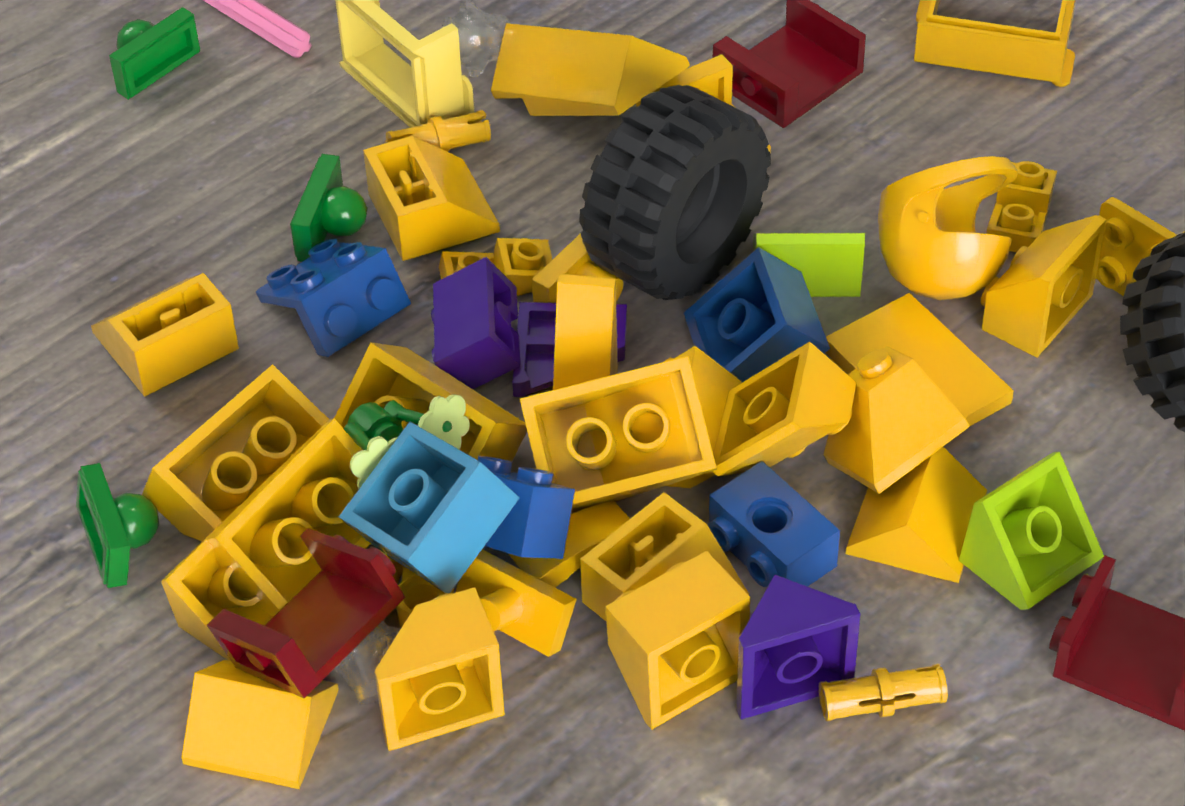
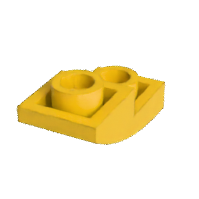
(1023, 205)
(516, 258)
(585, 532)

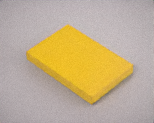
(943, 357)

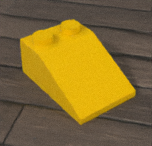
(621, 433)

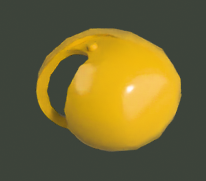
(931, 230)

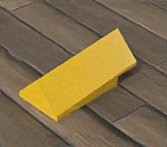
(579, 70)
(257, 552)

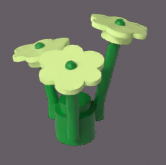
(377, 428)

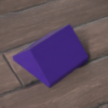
(793, 646)

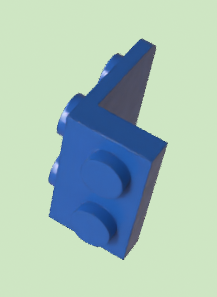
(338, 292)

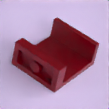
(796, 63)
(319, 622)
(1123, 649)

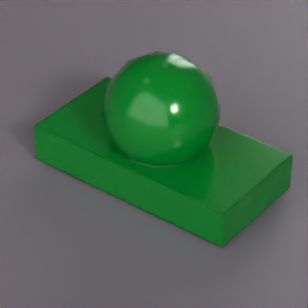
(152, 51)
(326, 208)
(113, 523)

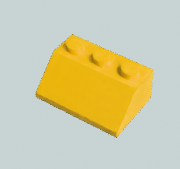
(413, 382)
(232, 454)

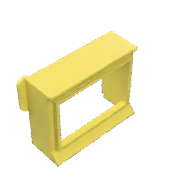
(413, 92)

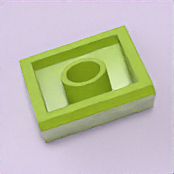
(827, 260)
(1030, 534)

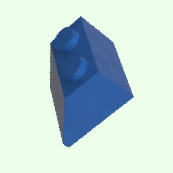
(755, 316)

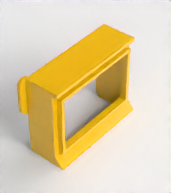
(996, 46)

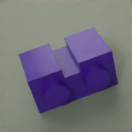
(474, 324)

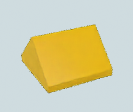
(919, 519)
(253, 726)

